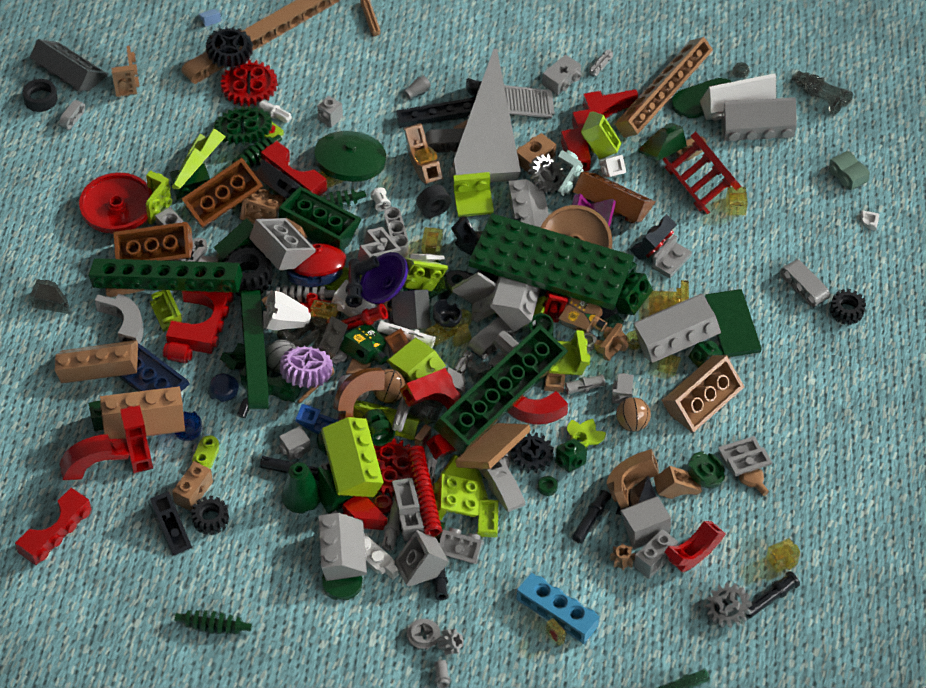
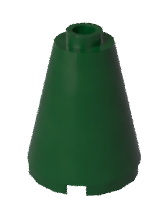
(300, 489)

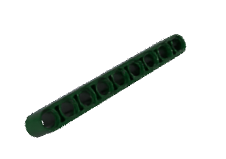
(254, 350)

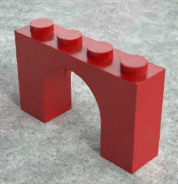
(204, 335)
(436, 387)

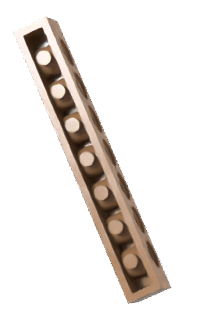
(663, 87)

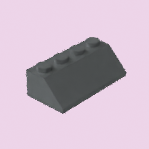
(67, 65)

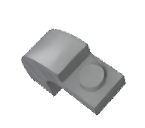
(127, 311)

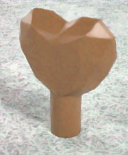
(754, 479)

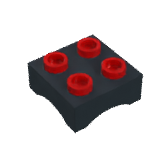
(654, 239)

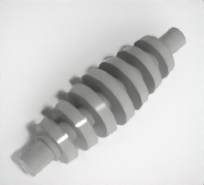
(302, 292)

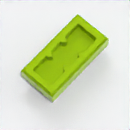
(488, 518)

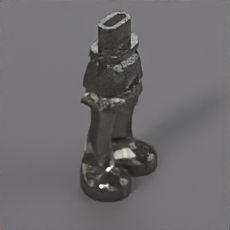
(817, 87)
(314, 326)

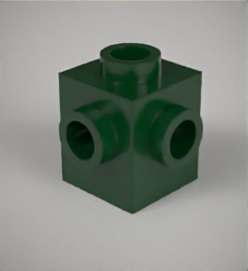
(571, 455)

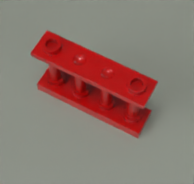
(717, 169)

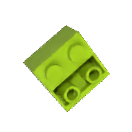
(600, 135)
(423, 274)

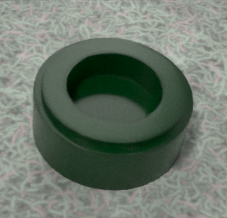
(547, 486)

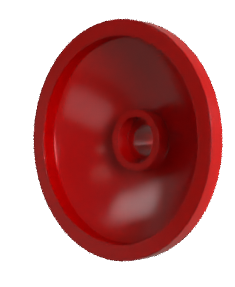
(323, 262)

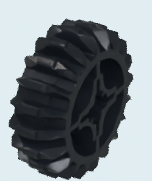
(229, 42)

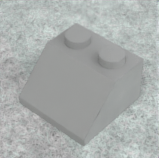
(421, 559)

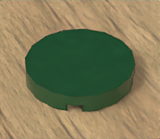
(706, 470)
(342, 588)

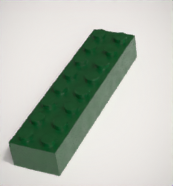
(500, 389)

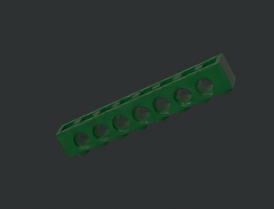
(166, 275)

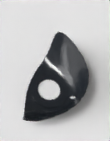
(448, 276)

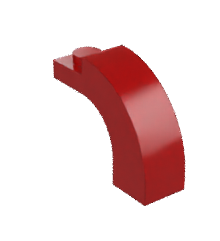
(540, 410)
(90, 451)
(696, 547)

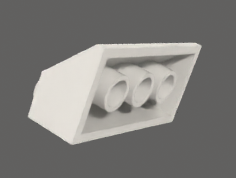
(748, 89)

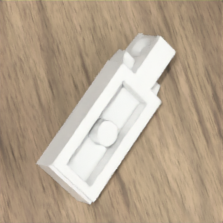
(378, 559)

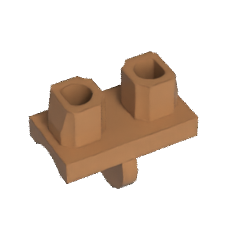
(614, 341)

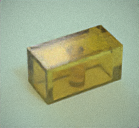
(323, 309)

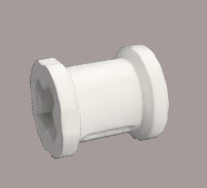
(380, 199)

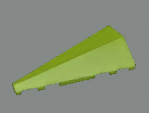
(197, 154)

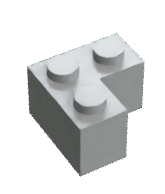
(377, 243)

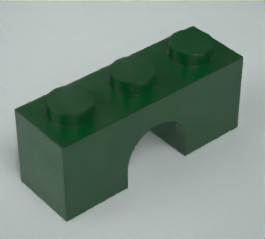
(277, 387)

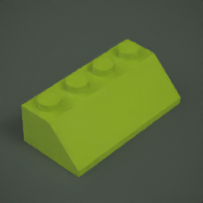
(352, 457)

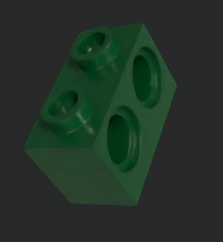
(634, 293)

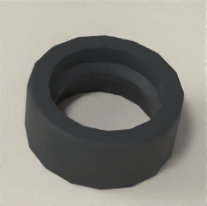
(41, 104)

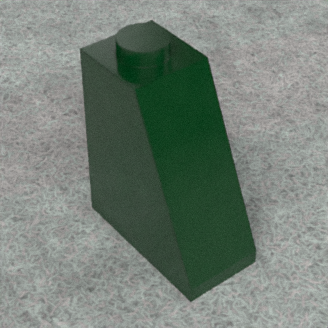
(235, 239)

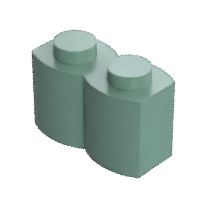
(849, 170)

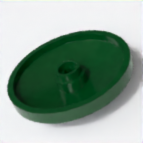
(349, 156)

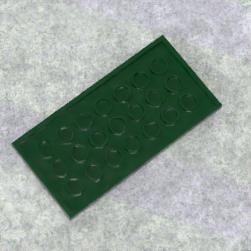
(551, 261)

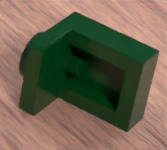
(703, 351)
(235, 359)

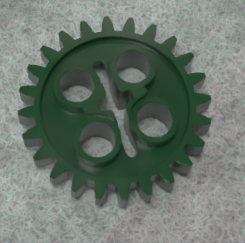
(256, 125)

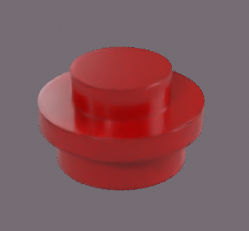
(383, 503)

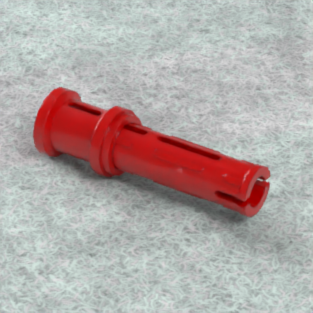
(367, 317)

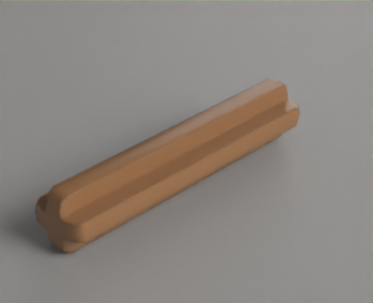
(370, 17)

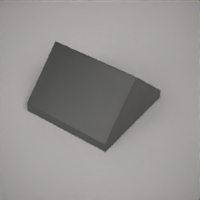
(411, 309)

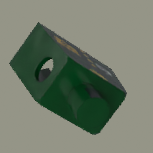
(365, 345)

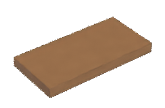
(493, 446)

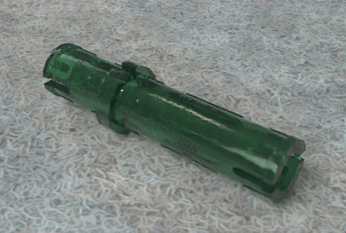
(689, 681)

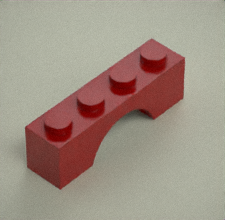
(279, 157)
(136, 438)
(37, 544)

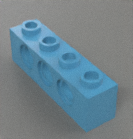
(545, 606)

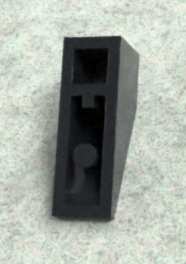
(169, 523)

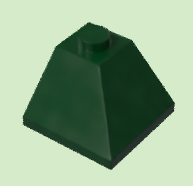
(664, 142)

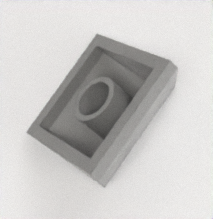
(645, 521)

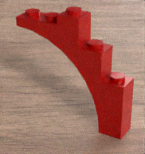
(593, 101)

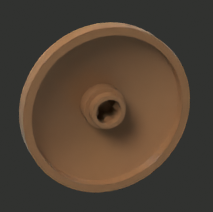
(580, 223)

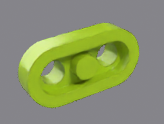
(206, 451)

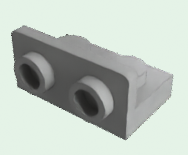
(670, 257)
(461, 546)

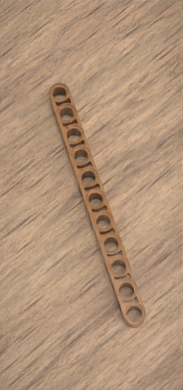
(261, 33)

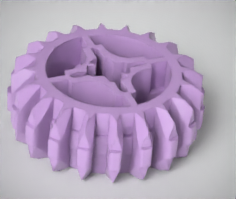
(306, 366)

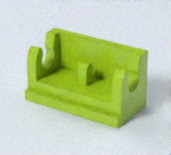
(165, 309)

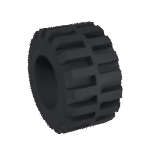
(252, 260)

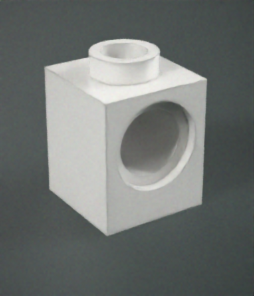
(612, 166)

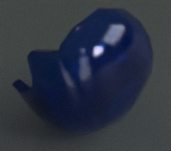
(192, 425)

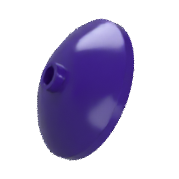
(386, 280)

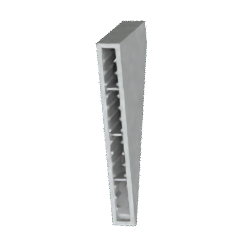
(488, 135)

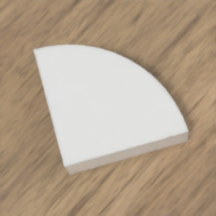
(870, 219)

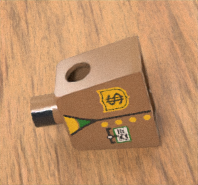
(582, 316)

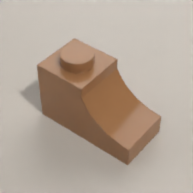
(675, 482)

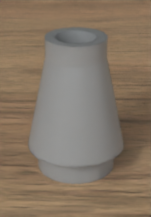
(419, 86)

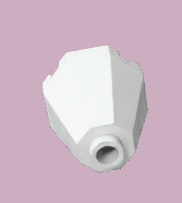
(284, 312)

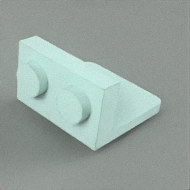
(572, 160)

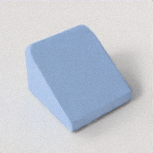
(210, 17)

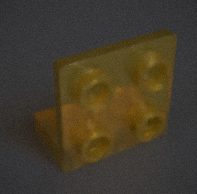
(664, 299)

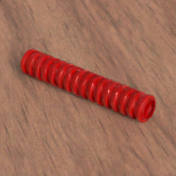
(424, 490)

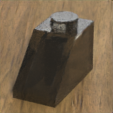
(49, 297)

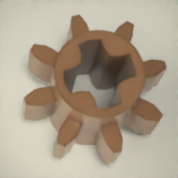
(622, 556)

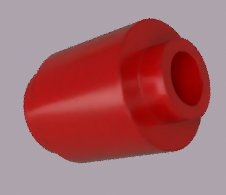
(177, 352)

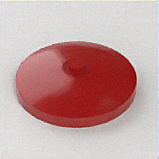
(115, 202)

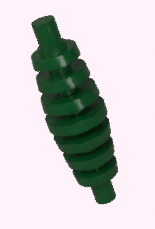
(253, 152)
(346, 198)
(213, 622)

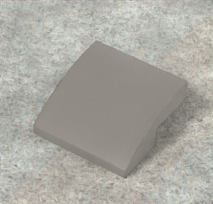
(744, 456)

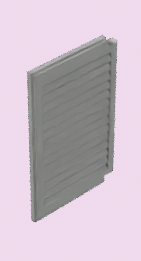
(529, 101)

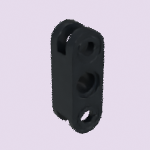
(275, 179)

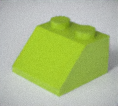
(416, 360)

